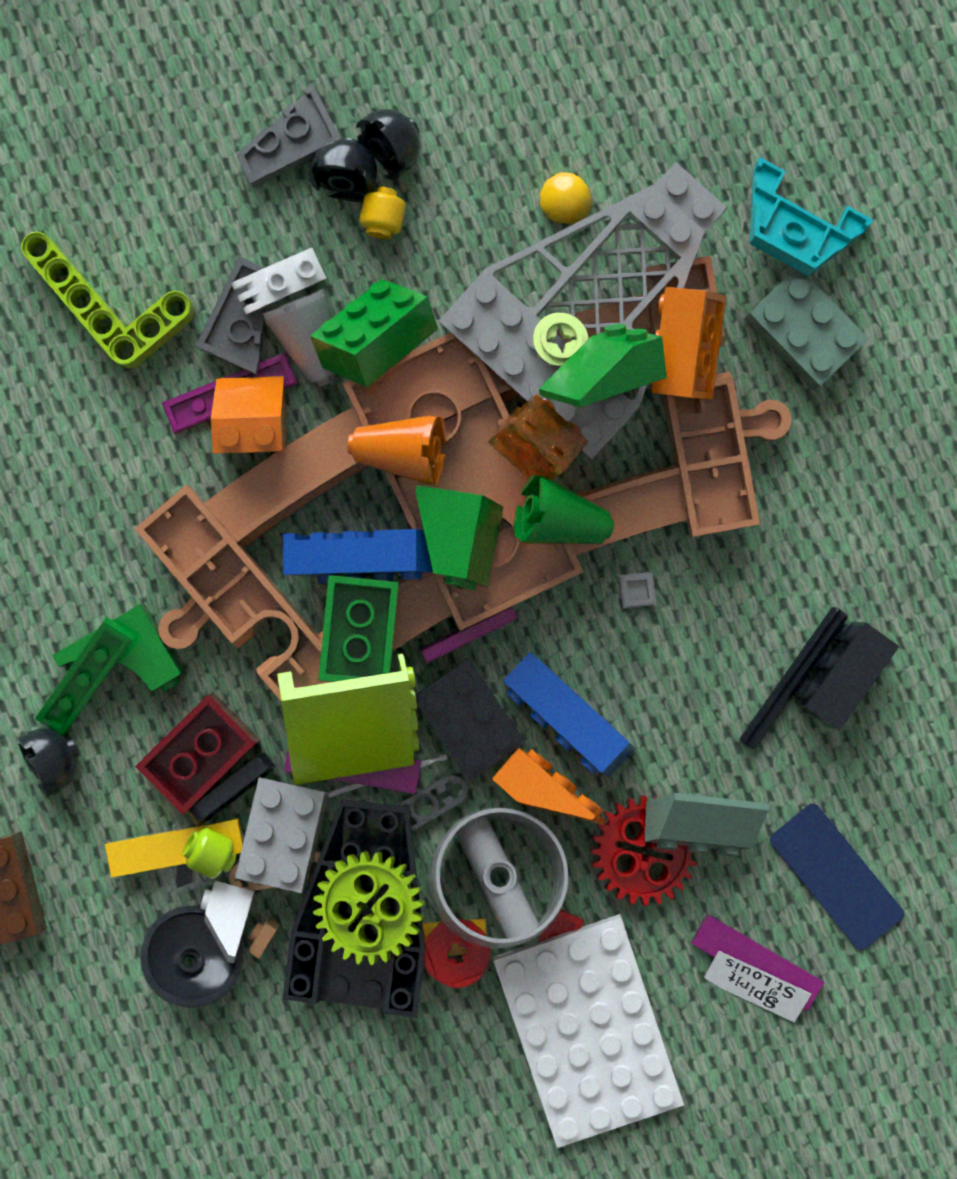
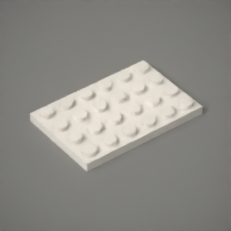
(588, 1031)

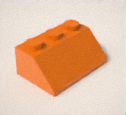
(691, 341)

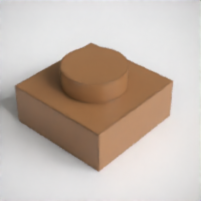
(261, 936)

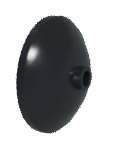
(183, 935)

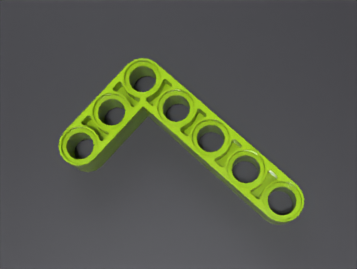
(98, 310)

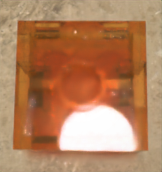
(538, 439)

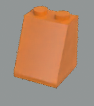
(249, 415)

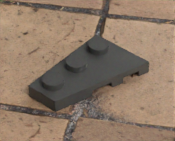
(289, 140)
(231, 332)

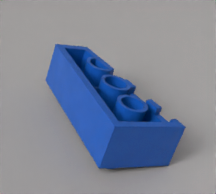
(357, 554)
(569, 715)

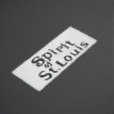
(757, 986)

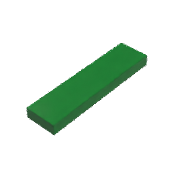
(85, 676)

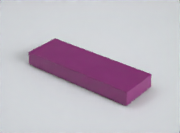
(460, 638)

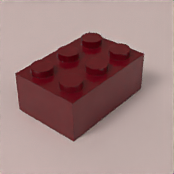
(197, 753)

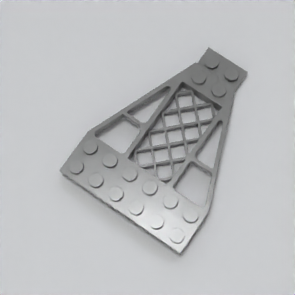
(502, 328)

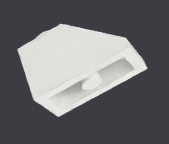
(227, 915)

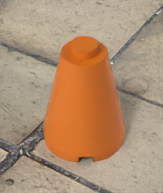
(402, 447)

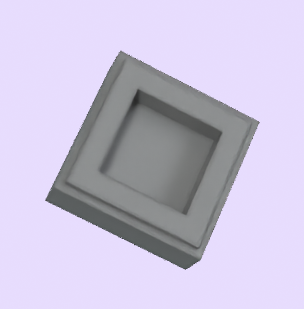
(637, 590)

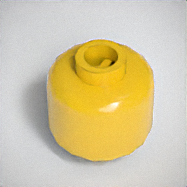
(382, 213)

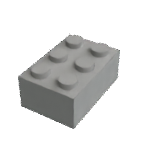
(282, 835)

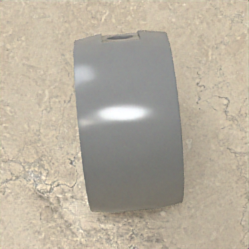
(509, 901)

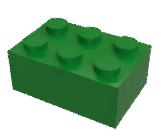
(374, 332)
(357, 628)

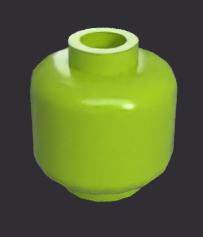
(209, 853)

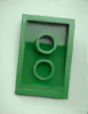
(608, 366)

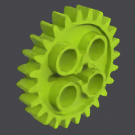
(346, 887)

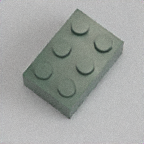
(806, 328)

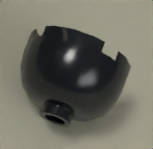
(388, 135)
(344, 168)
(49, 758)

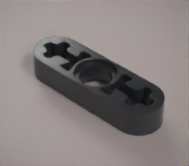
(231, 789)

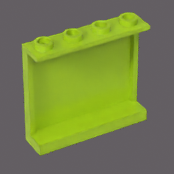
(350, 725)

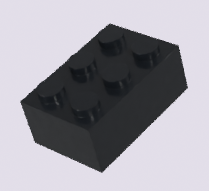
(845, 673)
(469, 719)

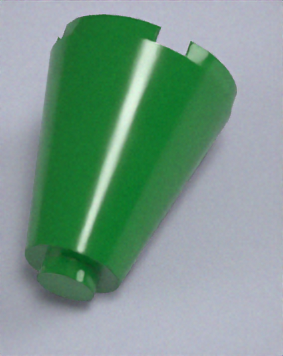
(559, 516)

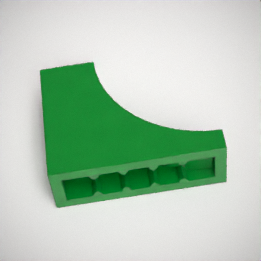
(145, 655)

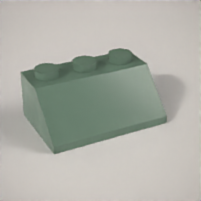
(703, 823)

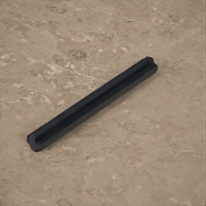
(793, 677)

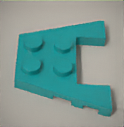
(793, 232)

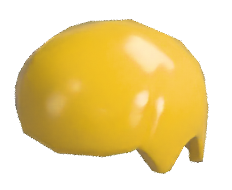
(565, 198)

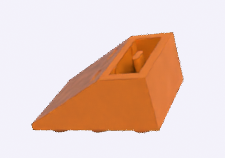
(531, 783)

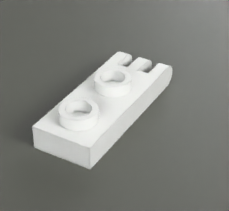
(280, 280)

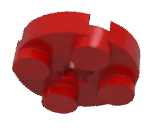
(447, 969)

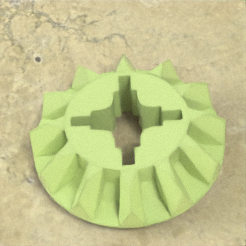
(546, 331)

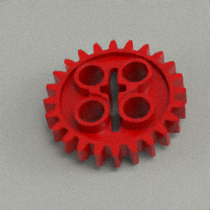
(636, 878)

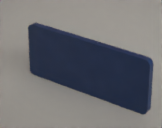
(837, 876)

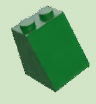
(460, 534)

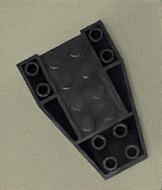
(323, 975)

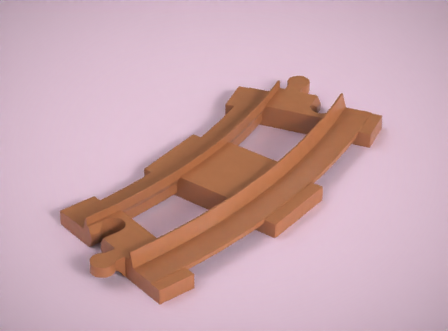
(208, 539)

